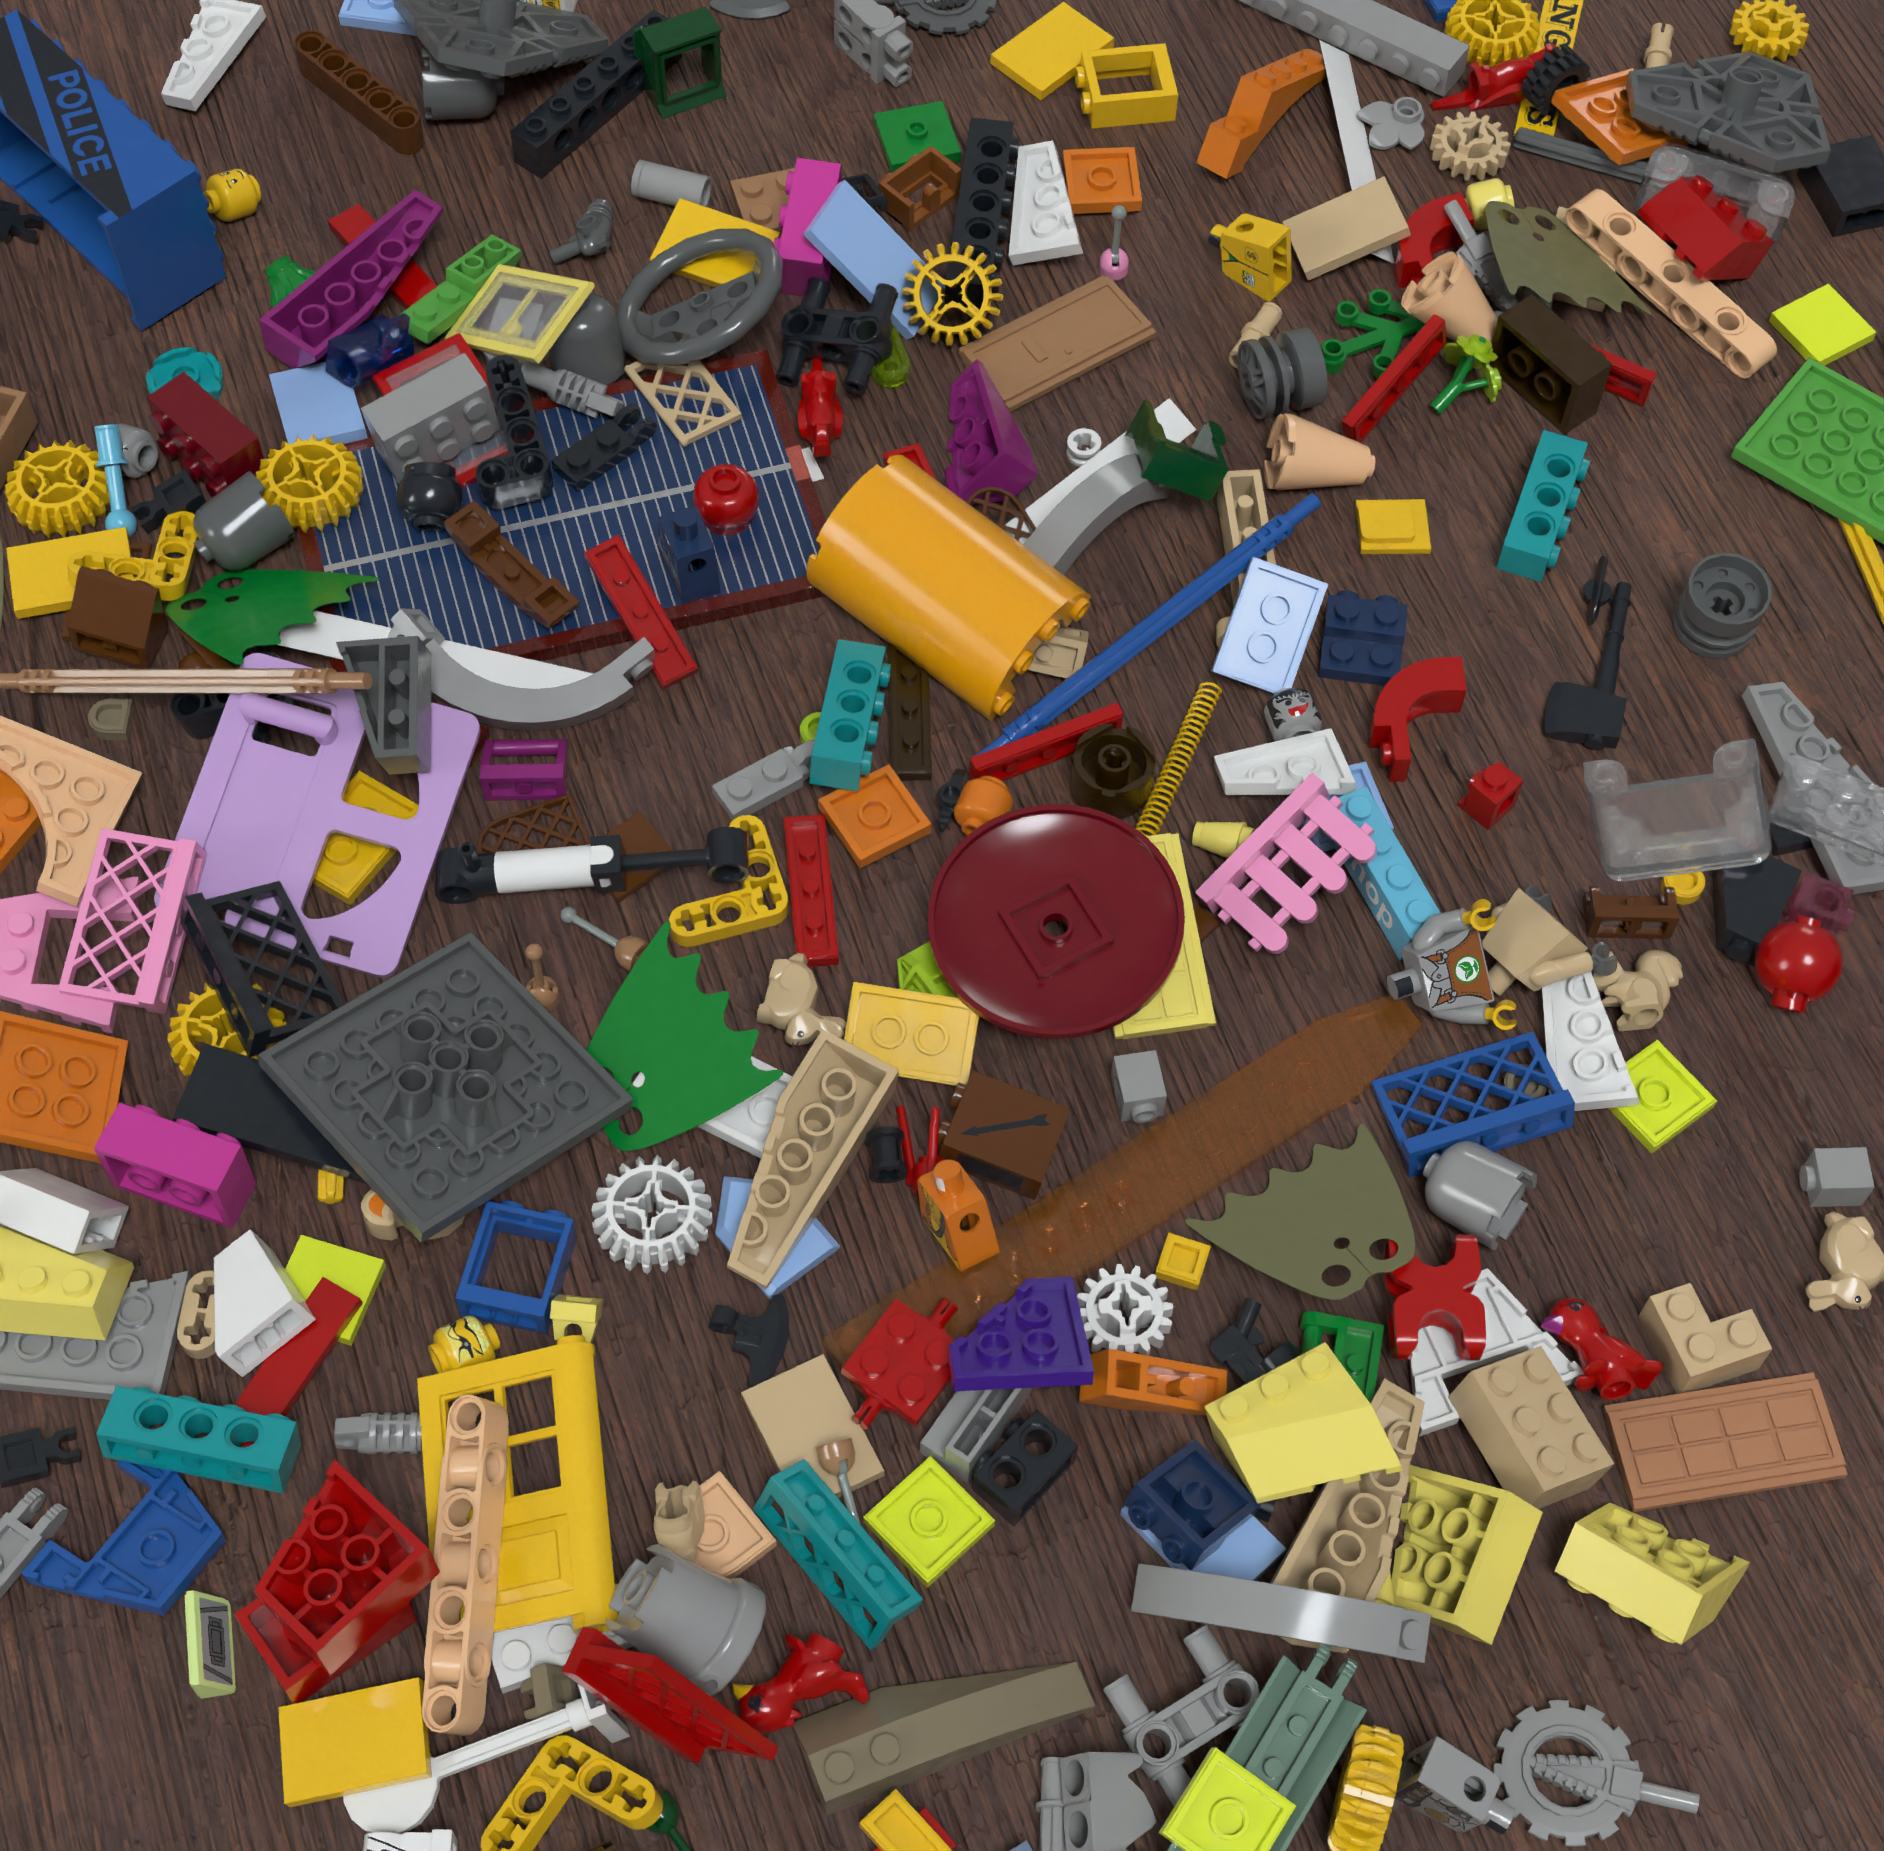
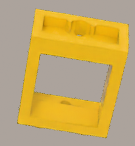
(1132, 107)

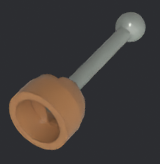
(626, 950)
(838, 1460)

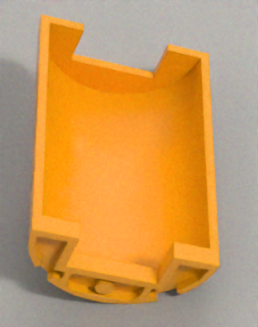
(941, 583)

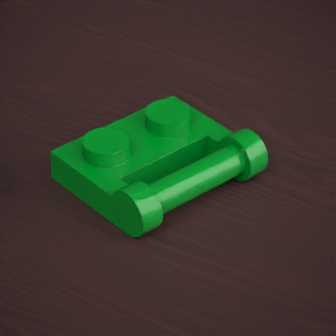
(1355, 1345)

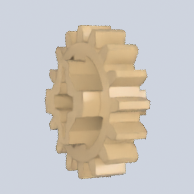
(1470, 146)

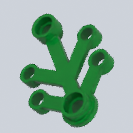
(1382, 332)

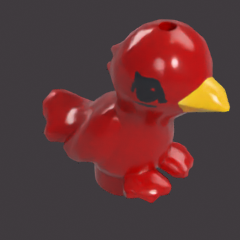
(805, 1674)

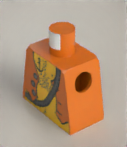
(945, 1200)

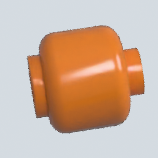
(981, 802)

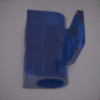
(369, 349)

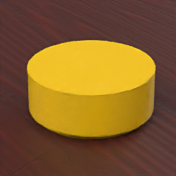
(1687, 886)

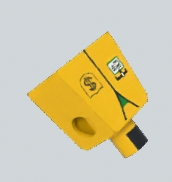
(1255, 254)

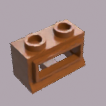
(907, 179)

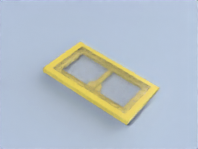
(520, 312)

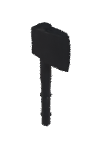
(1587, 713)

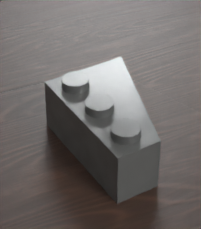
(399, 701)

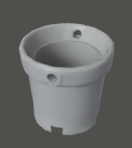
(688, 1617)

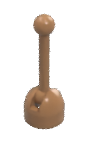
(540, 984)

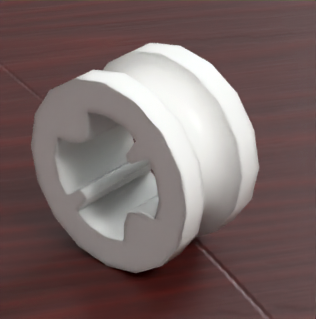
(1077, 439)

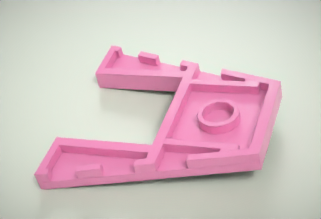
(22, 944)

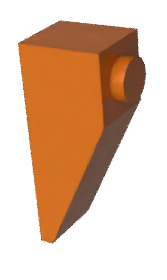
(1152, 1383)

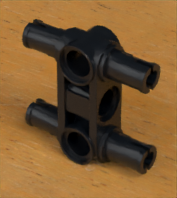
(837, 335)

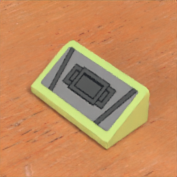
(209, 1644)

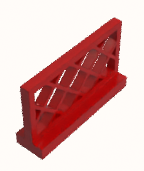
(660, 1700)

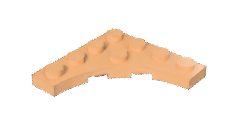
(73, 798)

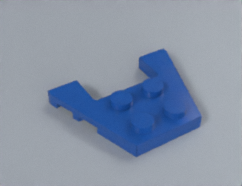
(147, 1557)

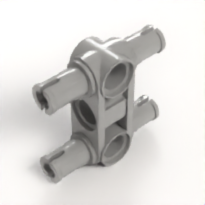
(1189, 1720)

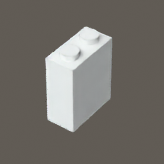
(59, 1211)

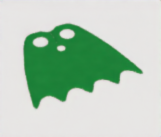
(264, 607)
(679, 1044)

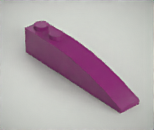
(348, 285)

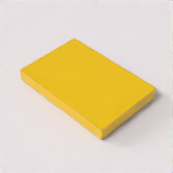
(1049, 50)
(715, 269)
(41, 569)
(350, 862)
(914, 1032)
(354, 1742)

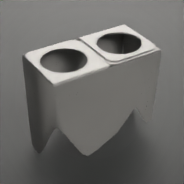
(1102, 1803)

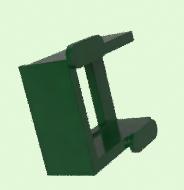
(673, 38)
(1188, 469)

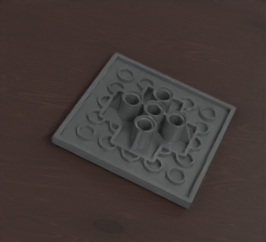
(445, 1085)

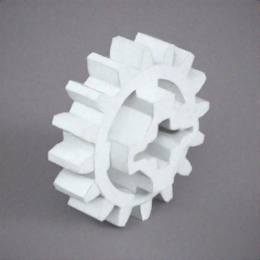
(1142, 1306)

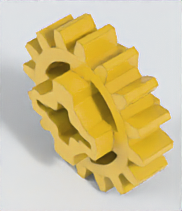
(1769, 29)

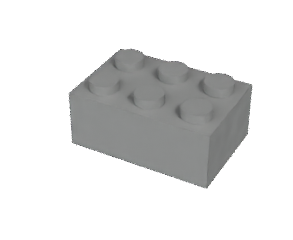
(432, 416)

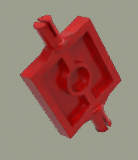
(902, 1363)

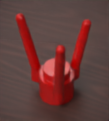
(926, 1162)

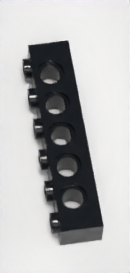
(583, 104)
(983, 202)

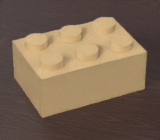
(1530, 1429)

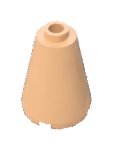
(1454, 296)
(1313, 456)

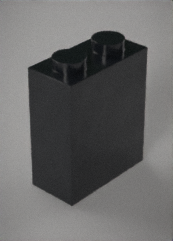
(1849, 186)

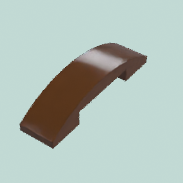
(507, 568)

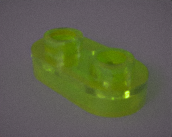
(896, 368)

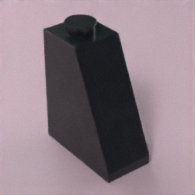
(1750, 904)

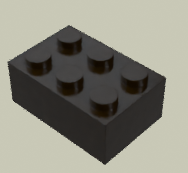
(1549, 364)

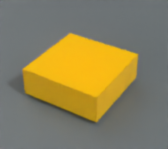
(1182, 1261)

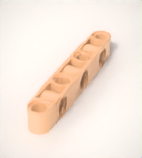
(1670, 284)
(468, 1562)

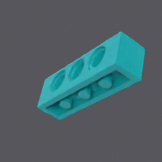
(1542, 506)
(848, 715)
(264, 1465)

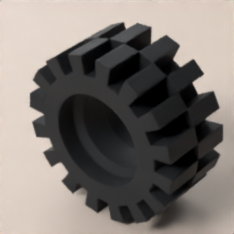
(1554, 72)

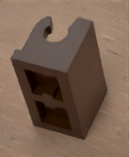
(1630, 915)

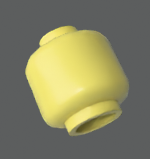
(1482, 192)

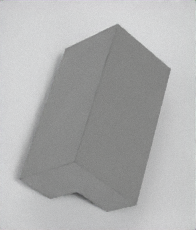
(971, 1428)

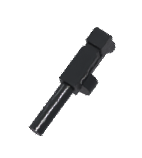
(1237, 1350)

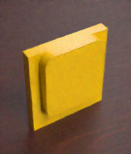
(1392, 526)

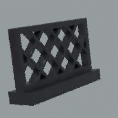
(227, 968)

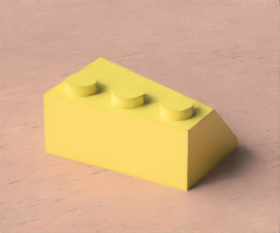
(56, 1290)
(1300, 1428)
(1461, 1551)
(1646, 1573)

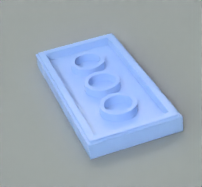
(868, 252)

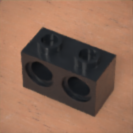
(1033, 1472)

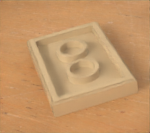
(1347, 228)
(808, 1411)

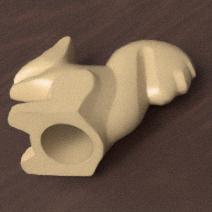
(1642, 992)

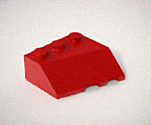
(1707, 229)
(343, 1571)

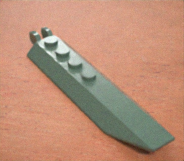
(1297, 1734)

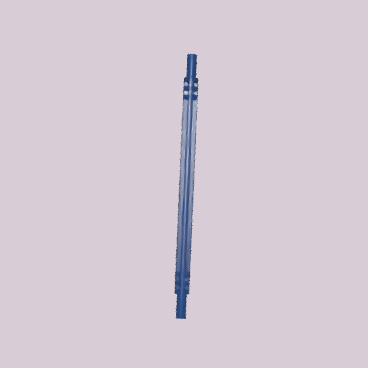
(1154, 624)

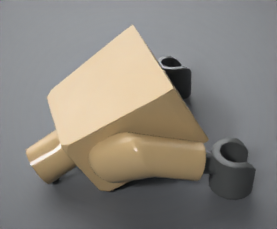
(1537, 946)

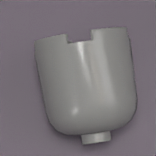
(1477, 1191)

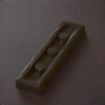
(909, 718)

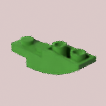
(464, 278)

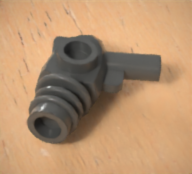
(592, 233)

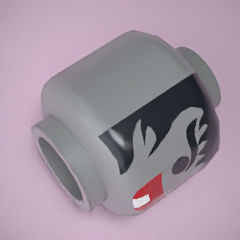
(1292, 714)

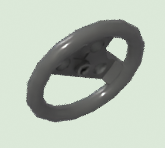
(709, 318)

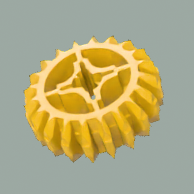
(1494, 29)
(927, 273)
(312, 481)
(61, 499)
(207, 1023)
(1366, 1790)

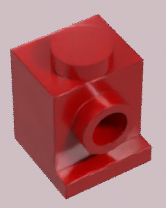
(1491, 794)

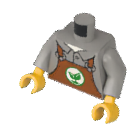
(1449, 969)

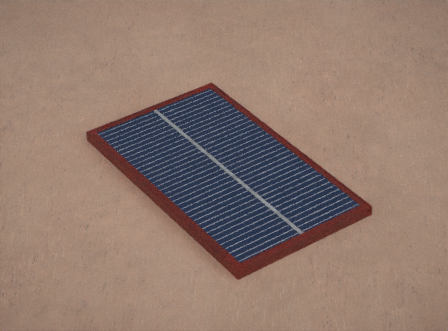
(755, 568)

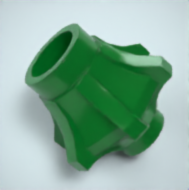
(284, 278)

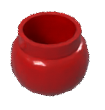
(726, 498)

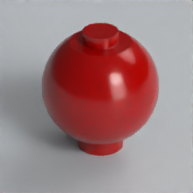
(1798, 963)

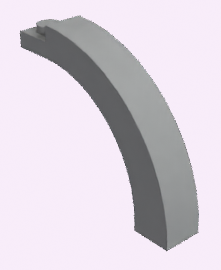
(1091, 509)
(538, 708)
(1281, 1611)

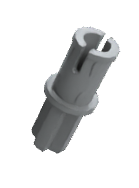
(1051, 1807)

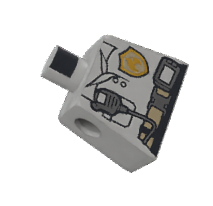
(1452, 1788)

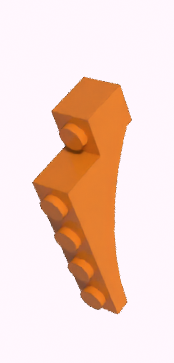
(1255, 109)

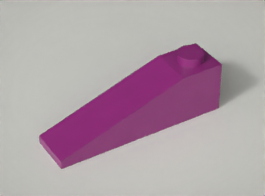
(985, 440)

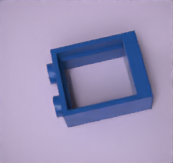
(507, 1307)

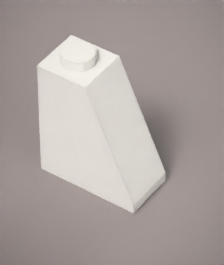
(254, 1304)

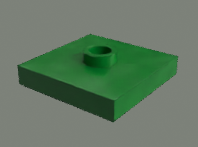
(913, 130)

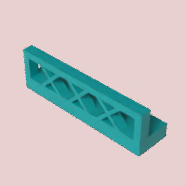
(838, 1546)

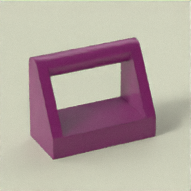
(524, 780)

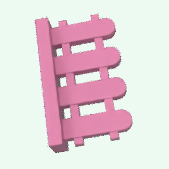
(1281, 832)

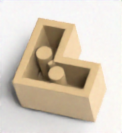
(1698, 1350)

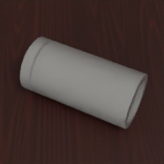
(669, 184)

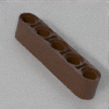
(359, 92)

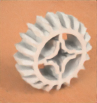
(686, 1220)

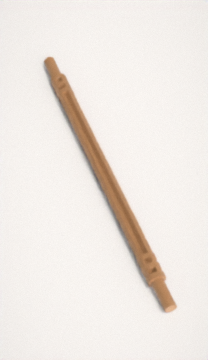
(186, 680)

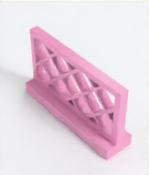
(166, 936)

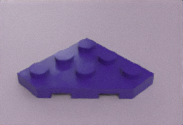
(1026, 1342)

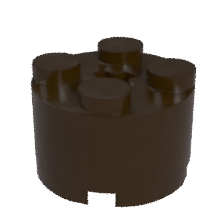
(1113, 770)

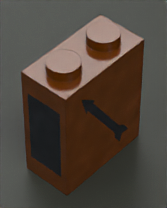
(1002, 1133)

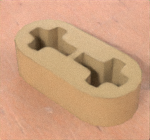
(193, 1313)

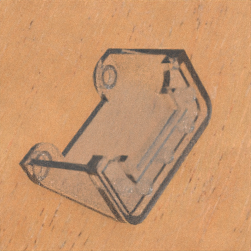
(1764, 193)
(1681, 821)

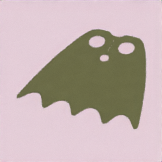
(1554, 265)
(1302, 1214)

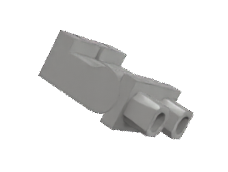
(873, 39)

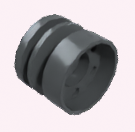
(1282, 372)
(1722, 605)

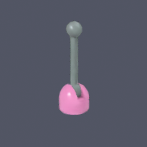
(1116, 254)

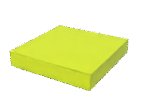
(1822, 326)
(1667, 1097)
(343, 1267)
(928, 1521)
(1226, 1810)

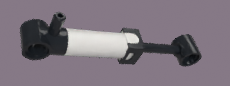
(602, 864)

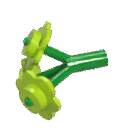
(1468, 354)

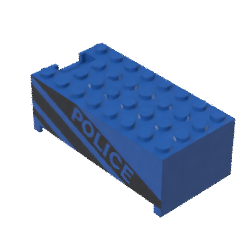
(102, 176)

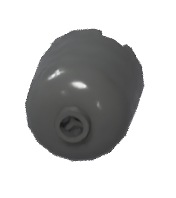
(457, 93)
(591, 343)
(239, 525)

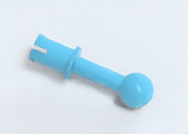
(111, 459)

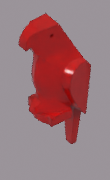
(1494, 84)
(819, 409)

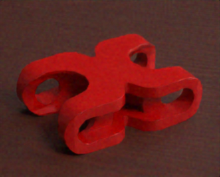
(1438, 1299)

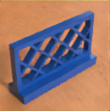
(1495, 1130)

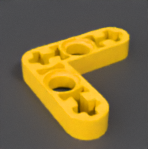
(150, 570)
(747, 900)
(559, 1784)

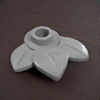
(1394, 123)

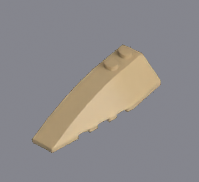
(807, 1151)
(1353, 1525)

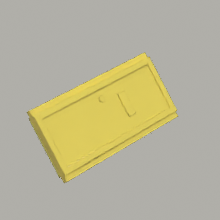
(1186, 996)

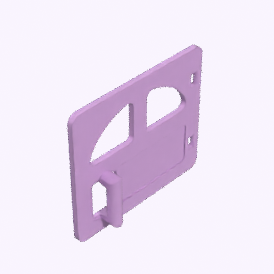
(271, 811)

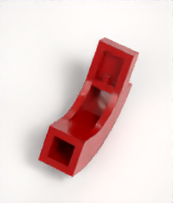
(1430, 233)
(1417, 690)

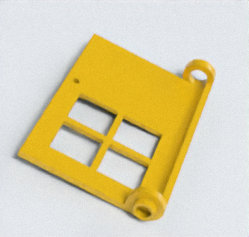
(552, 1539)

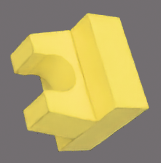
(576, 1310)

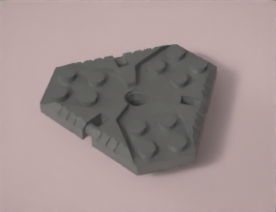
(500, 36)
(1736, 107)

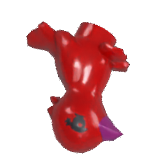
(1603, 1358)

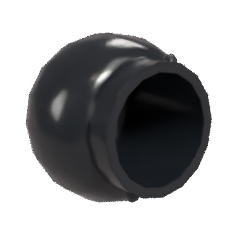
(429, 495)

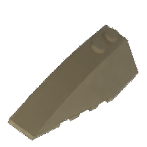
(929, 1726)

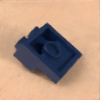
(1362, 638)
(1190, 1505)

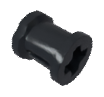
(886, 1155)

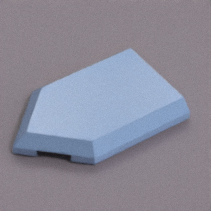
(811, 1250)

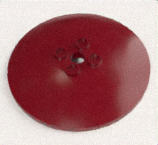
(1064, 868)

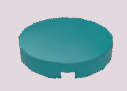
(199, 366)

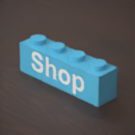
(1390, 880)

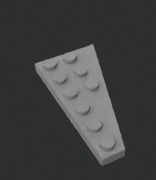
(1789, 728)
(133, 1355)

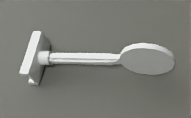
(408, 1804)

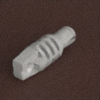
(571, 390)
(379, 1433)

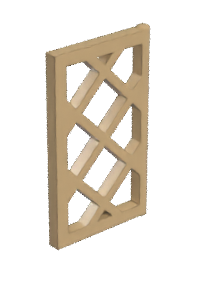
(706, 423)

